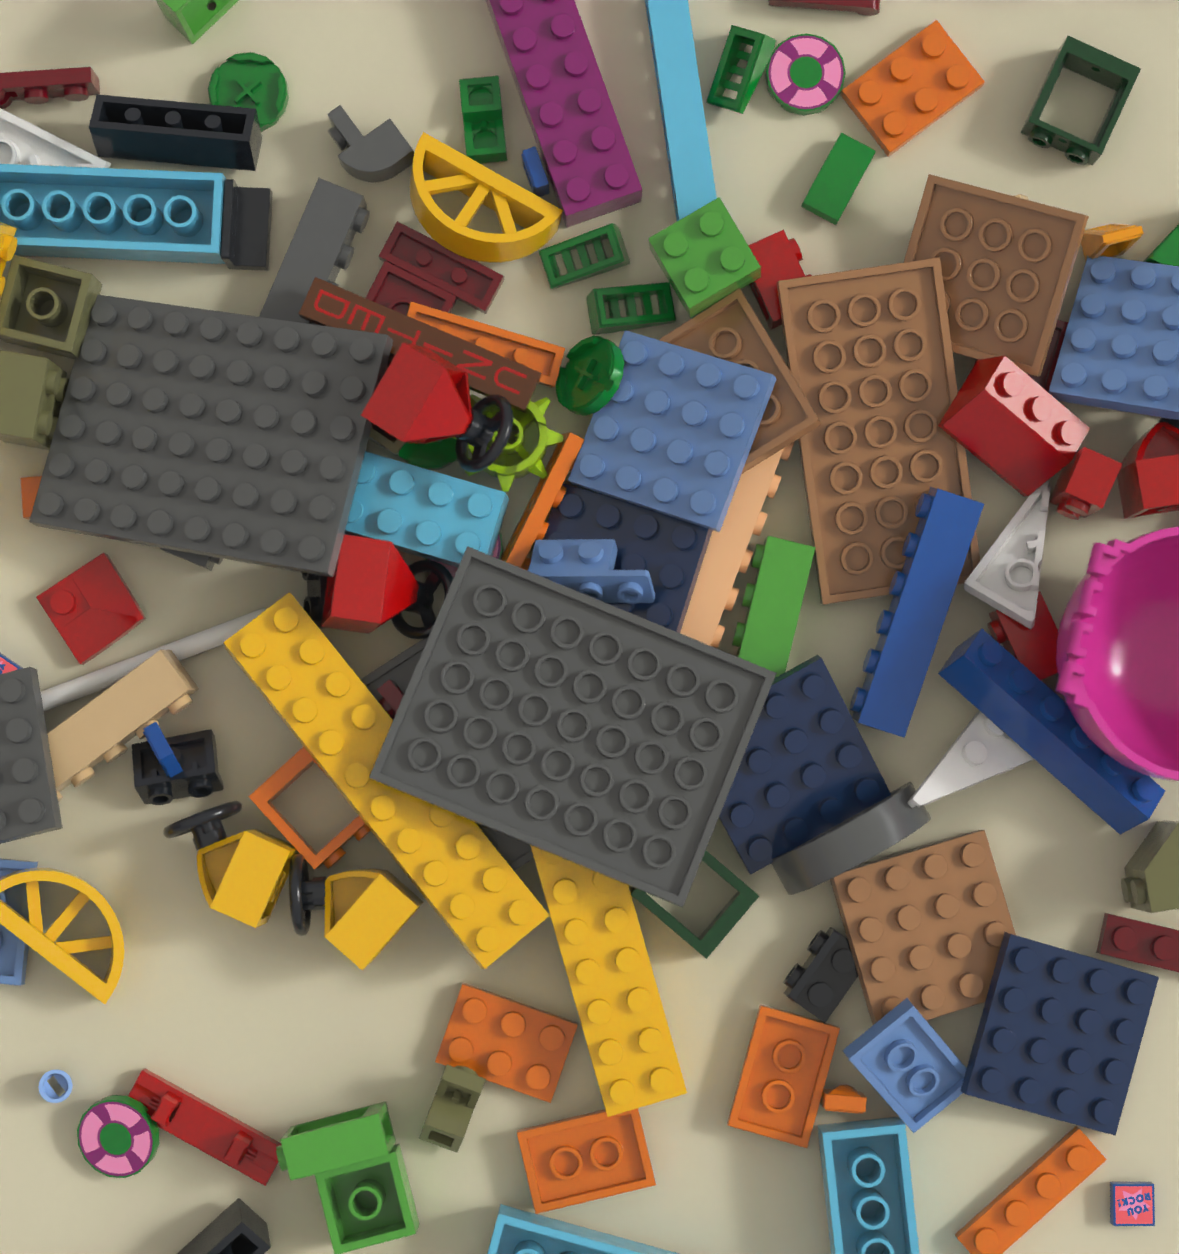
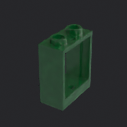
(1098, 67)
(722, 923)

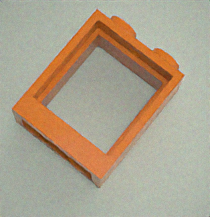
(275, 786)

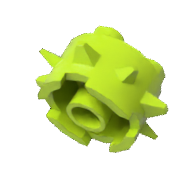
(530, 447)

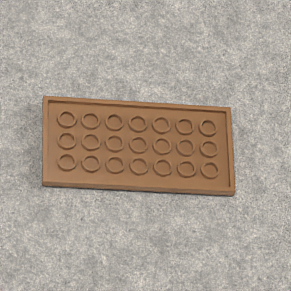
(880, 378)

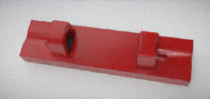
(207, 1127)

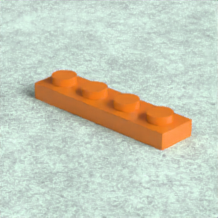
(519, 348)
(546, 494)
(1032, 1195)

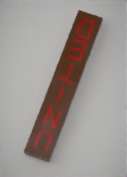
(486, 370)

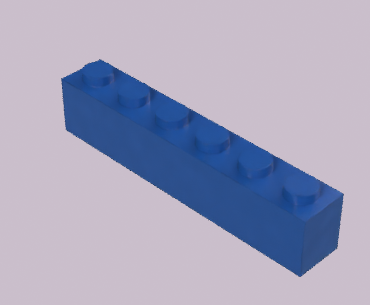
(916, 611)
(1048, 731)

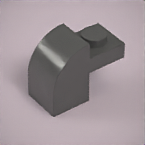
(370, 157)

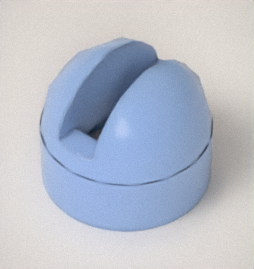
(48, 1092)

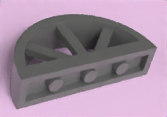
(851, 842)

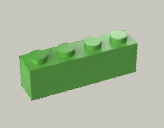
(773, 603)

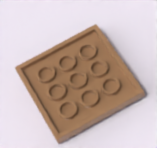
(1000, 267)
(737, 335)
(925, 926)

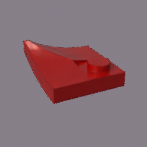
(92, 608)

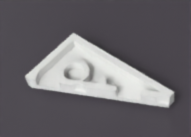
(30, 145)
(1012, 566)
(974, 757)

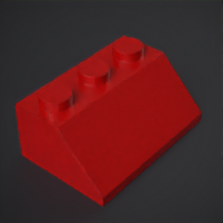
(1013, 424)

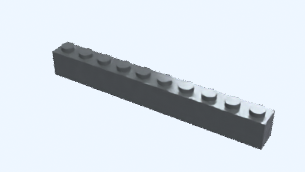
(318, 251)

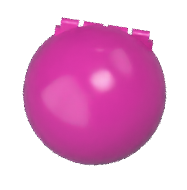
(1123, 652)

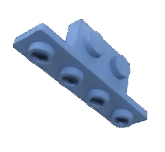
(589, 569)

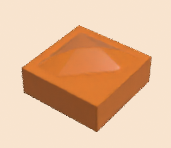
(843, 1099)

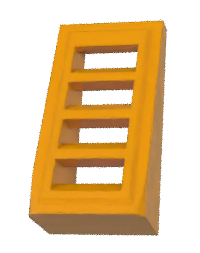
(1110, 240)

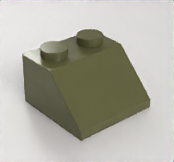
(1154, 870)

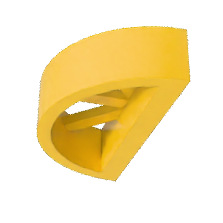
(485, 187)
(59, 952)

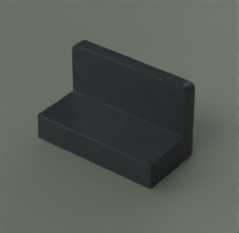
(246, 227)

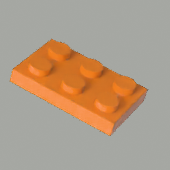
(912, 88)
(507, 1042)
(783, 1076)
(585, 1159)

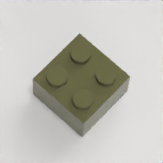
(47, 306)
(30, 399)

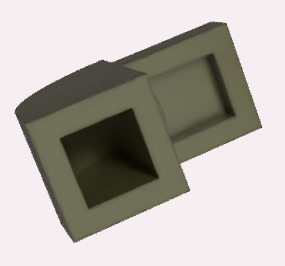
(452, 1107)

